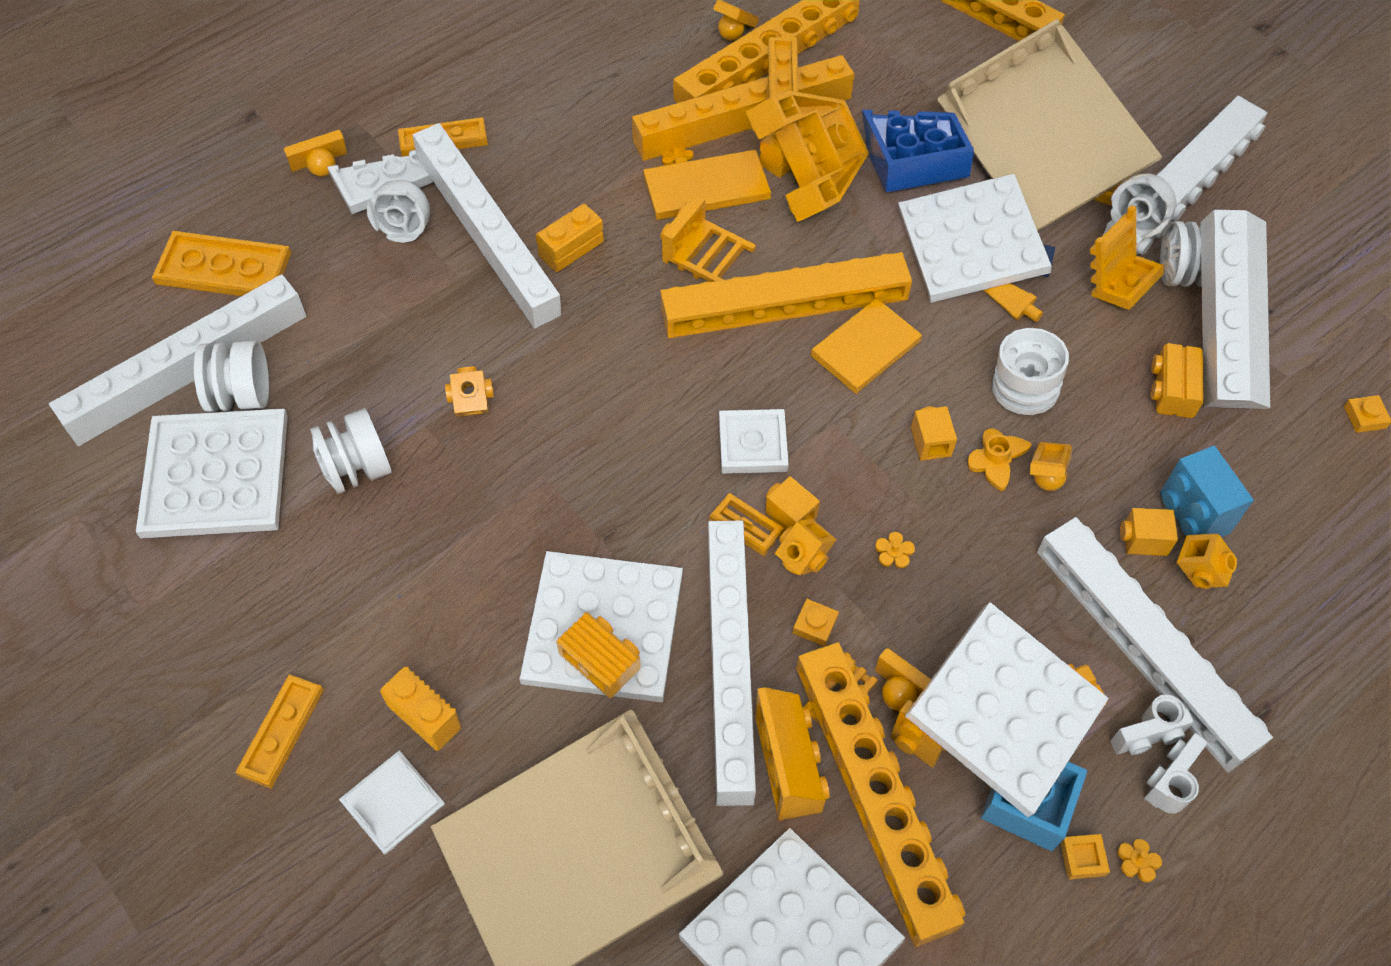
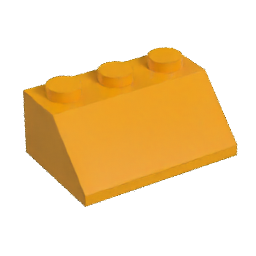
(789, 754)

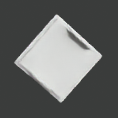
(392, 802)

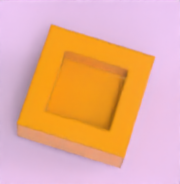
(1367, 414)
(815, 622)
(1085, 856)

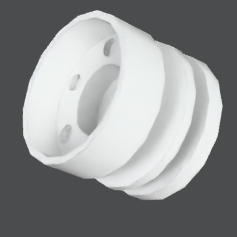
(1181, 254)
(1030, 371)
(231, 376)
(350, 451)

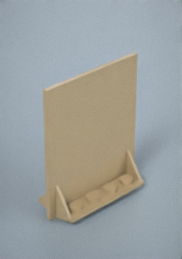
(1049, 122)
(576, 850)

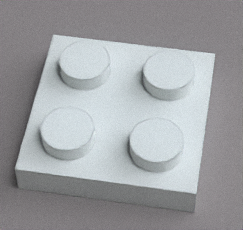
(753, 441)

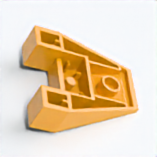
(818, 144)

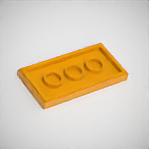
(719, 179)
(219, 263)

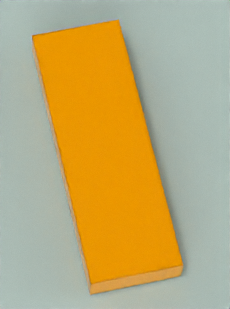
(782, 65)
(462, 133)
(279, 731)

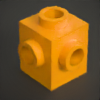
(472, 403)
(805, 547)
(1207, 561)

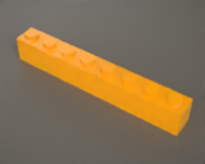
(725, 110)
(784, 294)

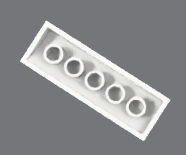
(1235, 310)

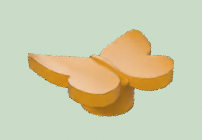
(996, 456)

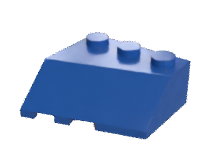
(917, 148)

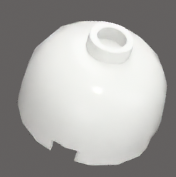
(1153, 202)
(399, 210)

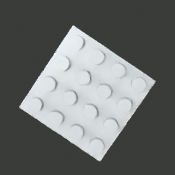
(973, 238)
(213, 473)
(631, 596)
(1007, 709)
(790, 913)

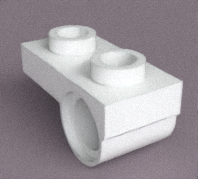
(1153, 729)
(1176, 774)

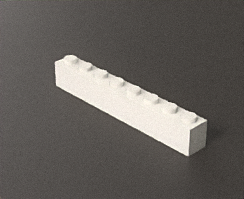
(1206, 156)
(487, 226)
(170, 363)
(1153, 643)
(730, 665)

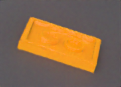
(866, 345)

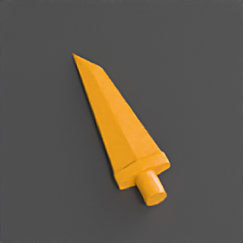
(1015, 301)

